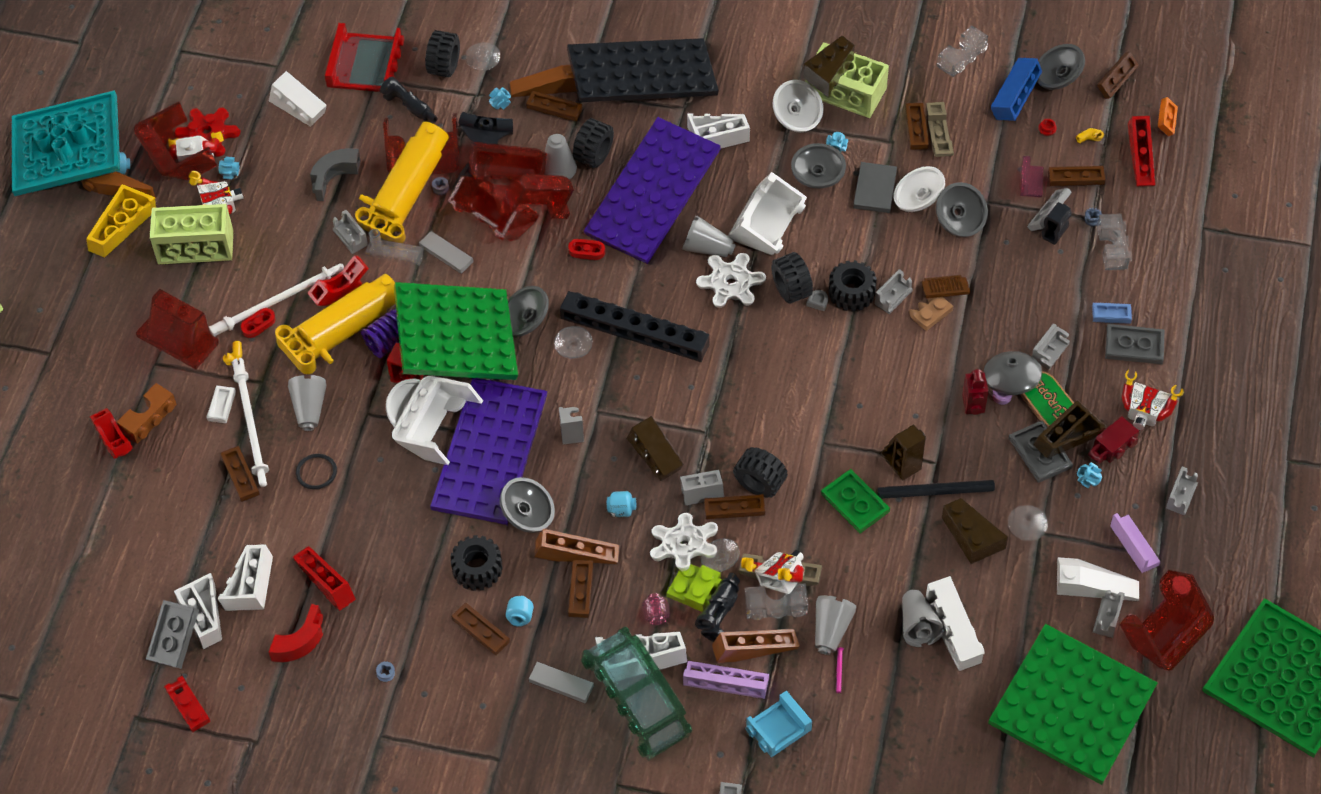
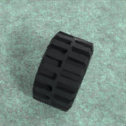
(442, 53)
(593, 143)
(856, 274)
(792, 277)
(760, 472)
(476, 549)

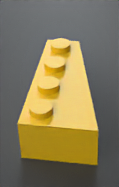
(121, 217)

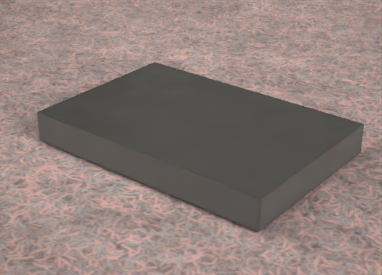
(875, 187)
(1134, 344)
(1036, 462)
(172, 634)

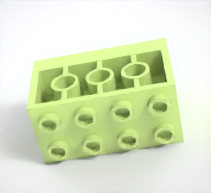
(860, 86)
(191, 234)

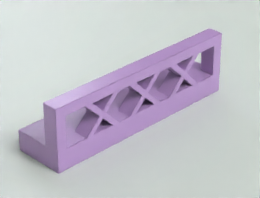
(725, 683)

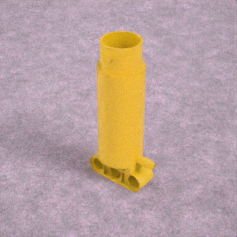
(404, 183)
(335, 323)

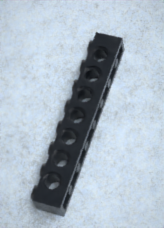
(635, 326)

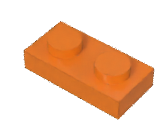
(1167, 116)

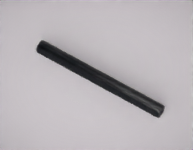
(936, 489)

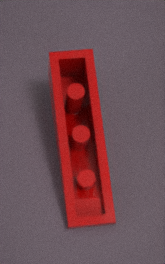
(1141, 150)
(326, 579)

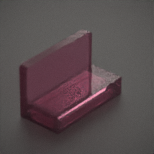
(1031, 179)

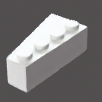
(957, 629)
(664, 648)

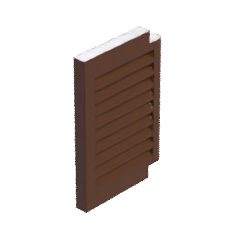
(945, 286)

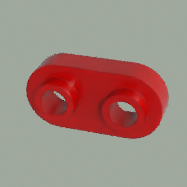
(587, 249)
(257, 322)

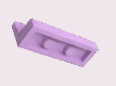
(1134, 543)

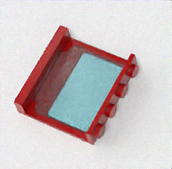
(362, 60)

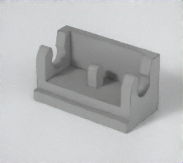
(350, 232)
(893, 292)
(1051, 346)
(571, 426)
(701, 486)
(1182, 492)
(1108, 614)

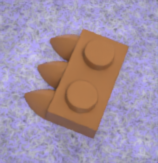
(931, 313)

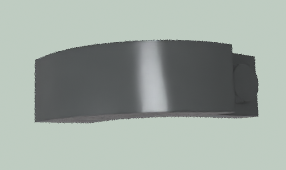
(333, 164)

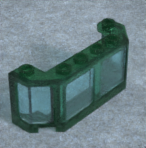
(639, 692)

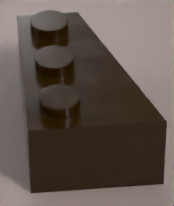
(828, 65)
(1069, 430)
(654, 448)
(905, 452)
(973, 531)

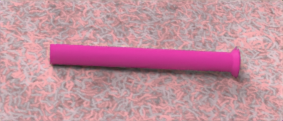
(839, 669)

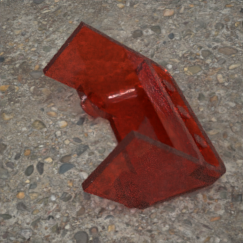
(154, 135)
(449, 160)

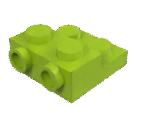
(694, 586)

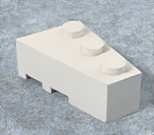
(296, 99)
(722, 130)
(250, 580)
(202, 595)

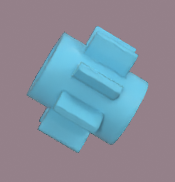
(499, 98)
(837, 141)
(228, 168)
(1089, 475)

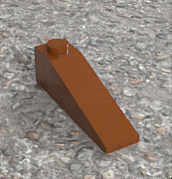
(547, 82)
(110, 183)
(567, 547)
(753, 644)

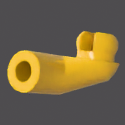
(1090, 134)
(237, 353)

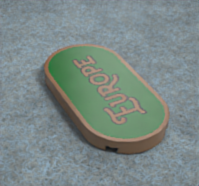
(1047, 399)

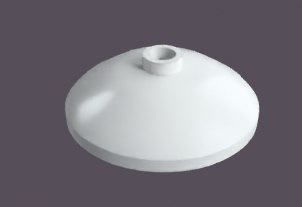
(804, 100)
(919, 189)
(399, 398)

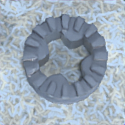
(443, 189)
(1090, 213)
(383, 677)

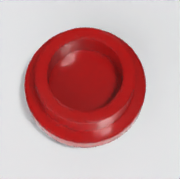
(1047, 127)

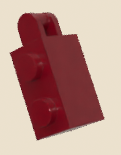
(975, 392)
(1114, 441)

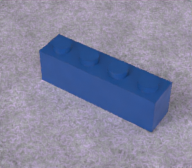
(1016, 89)

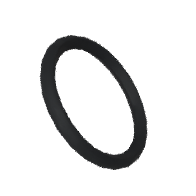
(316, 486)

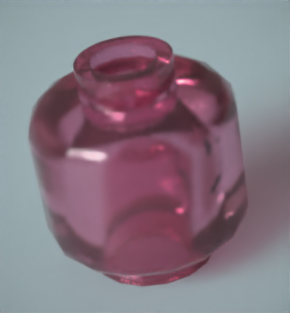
(656, 609)

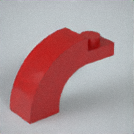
(329, 291)
(110, 433)
(296, 645)

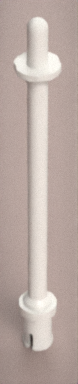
(228, 322)
(241, 376)

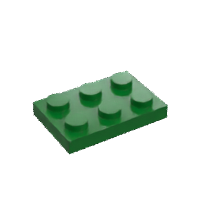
(855, 501)

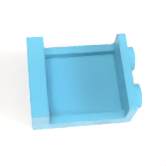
(779, 725)

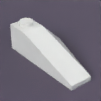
(1088, 580)

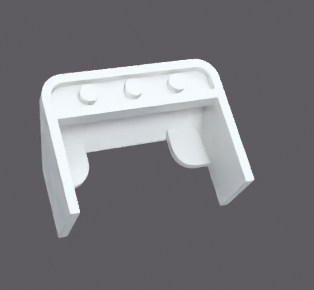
(425, 413)

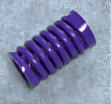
(382, 334)

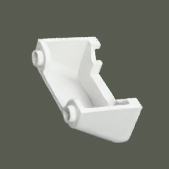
(767, 215)

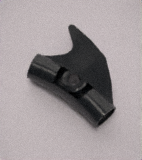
(485, 128)

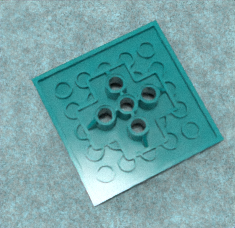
(65, 143)

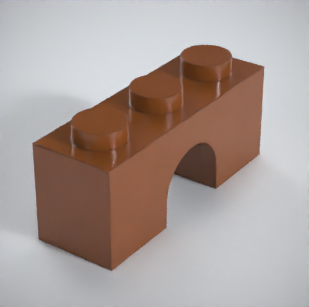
(138, 425)

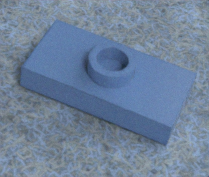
(1111, 313)

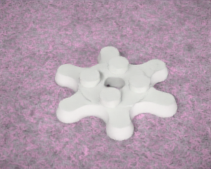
(735, 270)
(684, 531)

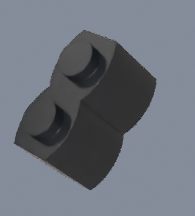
(1056, 223)

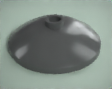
(1061, 66)
(818, 165)
(970, 207)
(527, 309)
(1012, 373)
(527, 505)

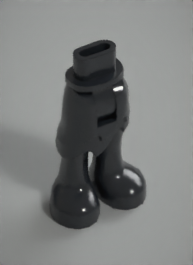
(392, 88)
(724, 600)

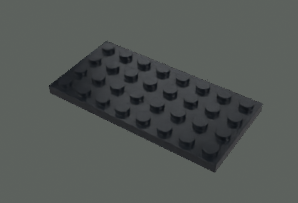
(642, 70)

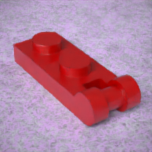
(187, 704)

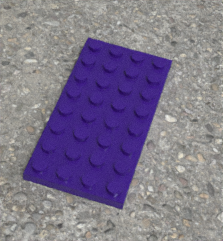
(652, 190)
(488, 449)

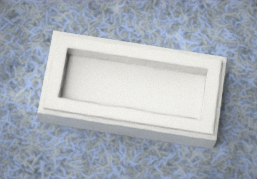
(221, 404)

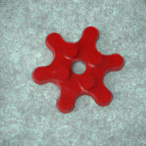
(211, 122)

